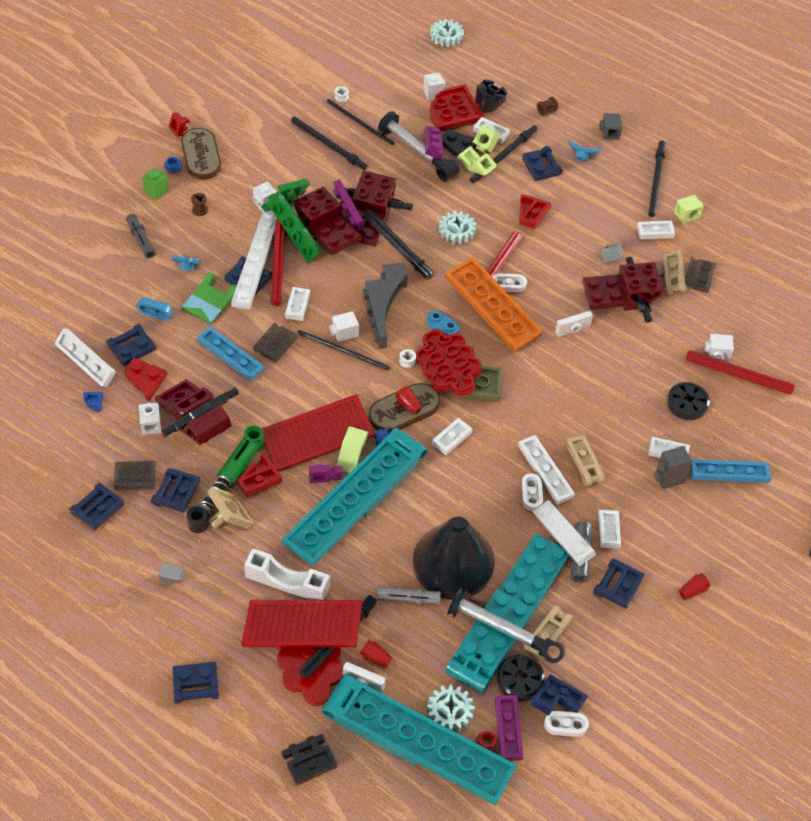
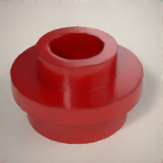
(489, 736)

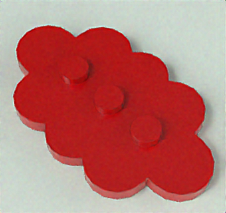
(448, 362)
(316, 687)

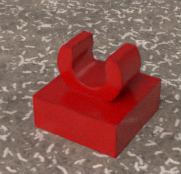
(178, 124)

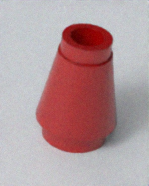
(408, 400)
(696, 585)
(375, 653)

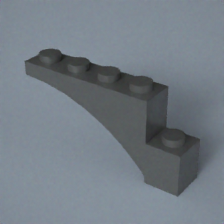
(381, 295)

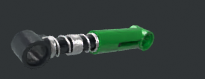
(227, 476)

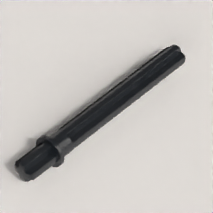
(418, 264)
(323, 652)

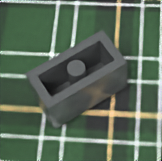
(673, 467)

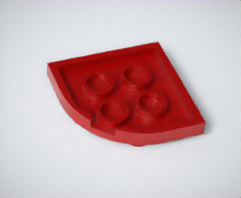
(454, 108)

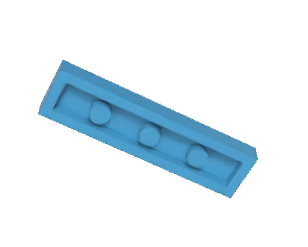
(230, 353)
(730, 471)

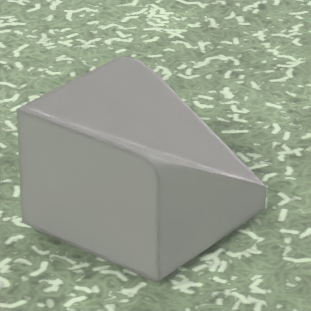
(612, 252)
(170, 574)

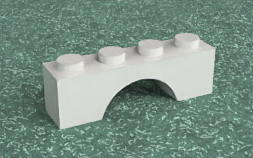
(266, 570)

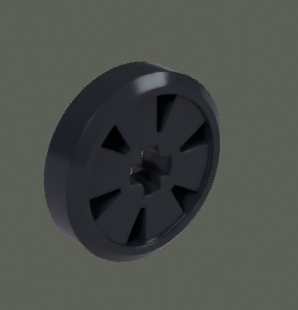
(682, 408)
(529, 670)

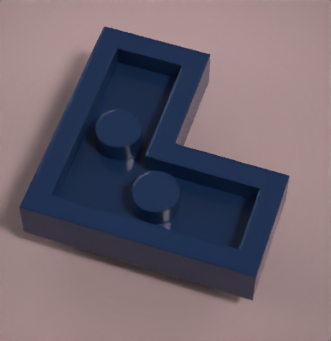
(556, 691)

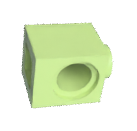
(483, 133)
(688, 209)

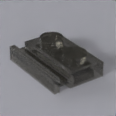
(700, 274)
(275, 342)
(134, 475)

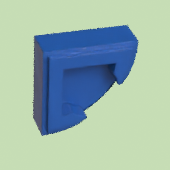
(94, 400)

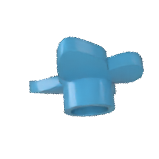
(583, 153)
(185, 262)

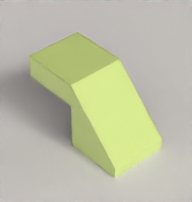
(474, 163)
(351, 449)

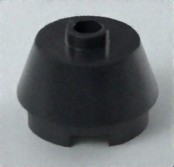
(490, 96)

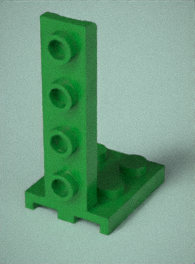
(281, 206)

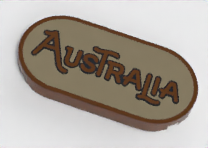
(201, 153)
(391, 414)

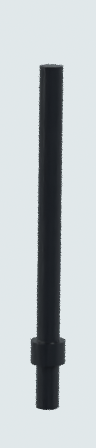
(523, 137)
(660, 156)
(351, 158)

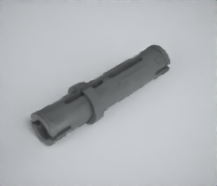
(138, 231)

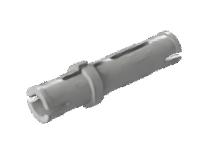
(411, 595)

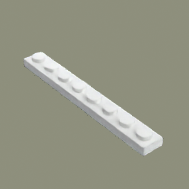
(255, 261)

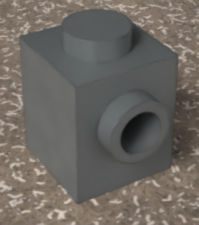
(611, 126)

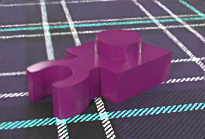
(322, 473)

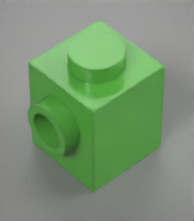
(155, 183)

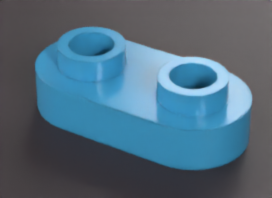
(154, 308)
(439, 321)

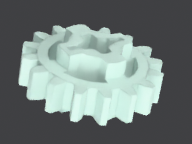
(446, 33)
(457, 227)
(460, 707)

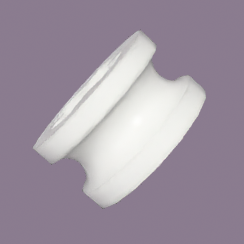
(341, 90)
(407, 363)

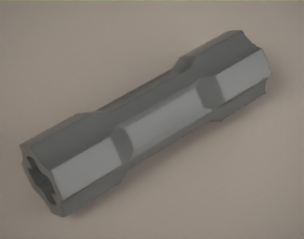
(581, 573)

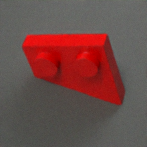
(532, 211)
(145, 377)
(259, 477)

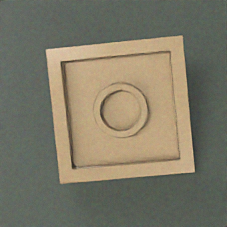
(229, 509)

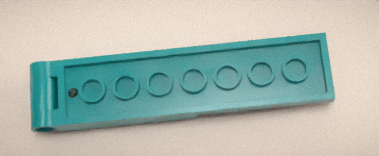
(355, 496)
(514, 601)
(418, 739)

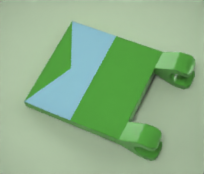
(207, 301)

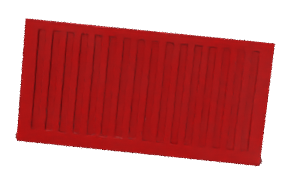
(314, 432)
(302, 623)

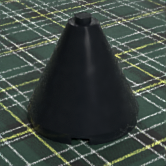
(453, 558)

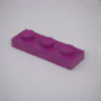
(433, 142)
(347, 205)
(509, 727)

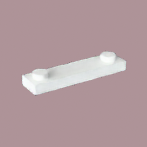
(85, 358)
(546, 470)
(564, 533)

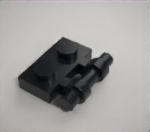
(309, 765)

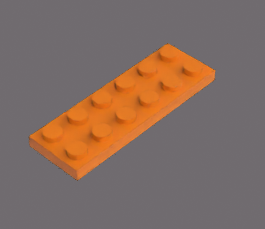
(493, 304)

